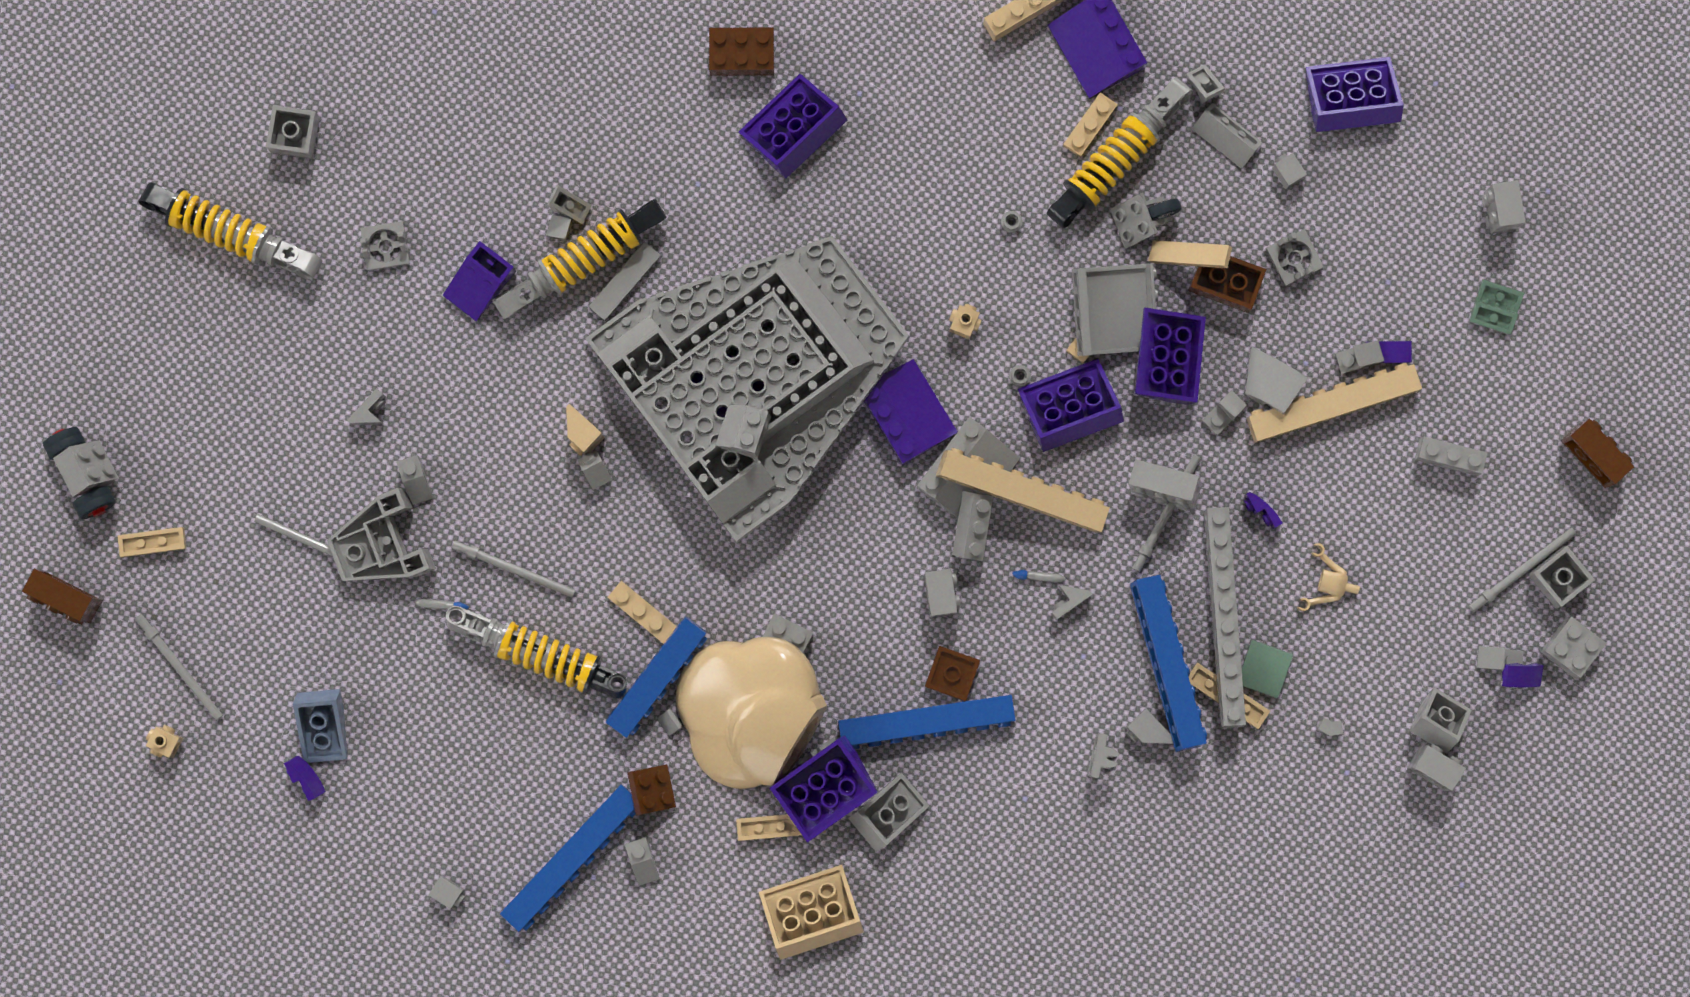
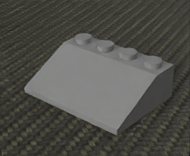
(972, 440)

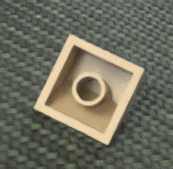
(581, 432)

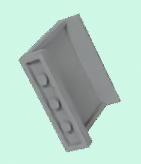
(1111, 307)

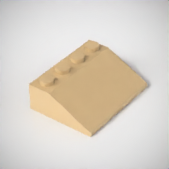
(811, 912)

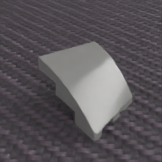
(1272, 381)

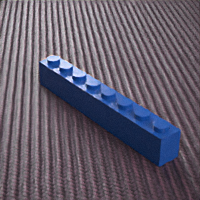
(1168, 663)
(928, 720)
(569, 859)

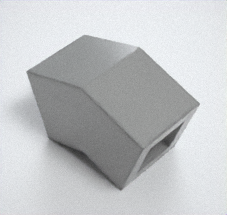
(1330, 728)

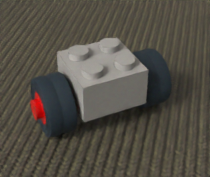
(84, 470)

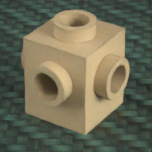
(962, 328)
(171, 741)

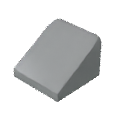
(559, 228)
(669, 722)

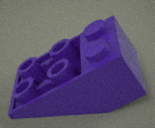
(479, 281)

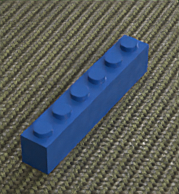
(656, 676)

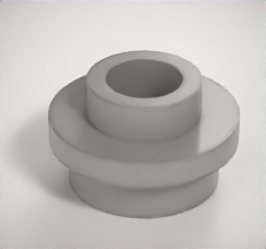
(1011, 215)
(1020, 369)

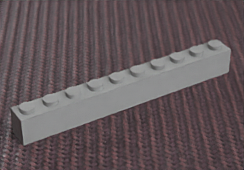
(1224, 617)

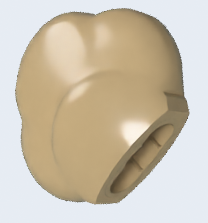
(749, 709)

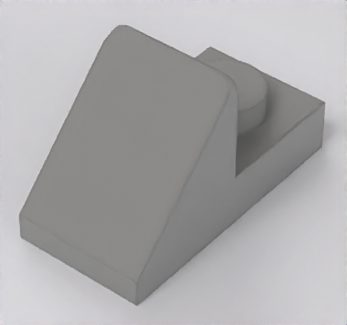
(1205, 83)
(568, 205)
(1360, 357)
(1224, 412)
(363, 414)
(1074, 597)
(1496, 657)

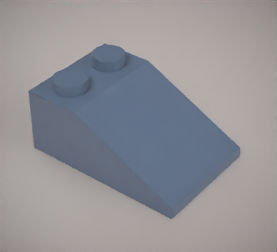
(321, 725)

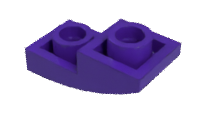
(1396, 351)
(1256, 504)
(1522, 675)
(301, 771)

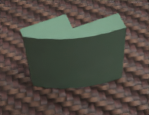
(1496, 306)
(1265, 668)

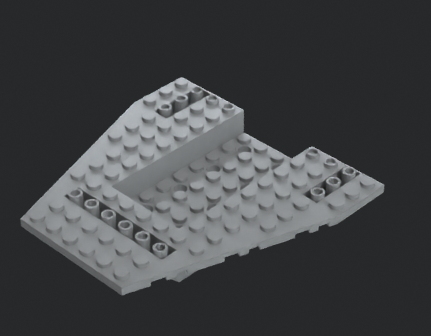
(818, 313)

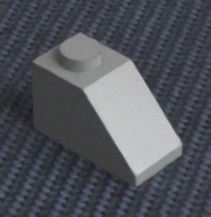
(415, 479)
(1148, 729)
(642, 861)

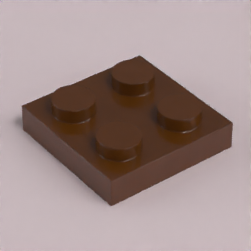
(952, 673)
(651, 789)

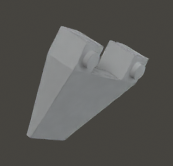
(372, 545)

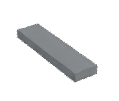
(624, 281)

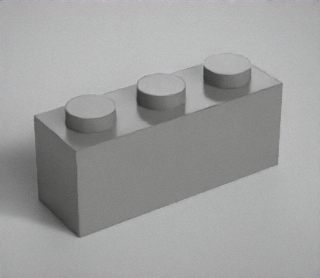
(1451, 456)
(972, 525)

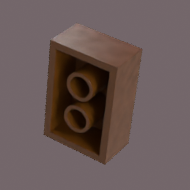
(741, 51)
(1231, 286)
(1598, 453)
(61, 597)

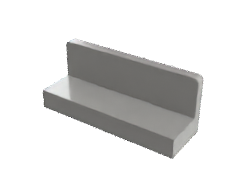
(1226, 135)

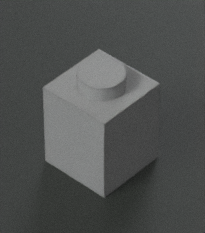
(1288, 170)
(594, 469)
(447, 892)

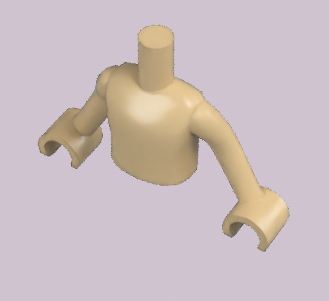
(1330, 582)

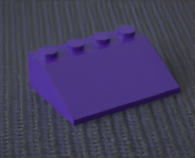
(1097, 45)
(1354, 94)
(793, 125)
(1170, 356)
(1071, 405)
(909, 412)
(824, 788)

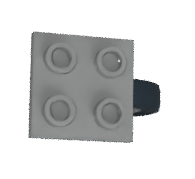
(1138, 222)

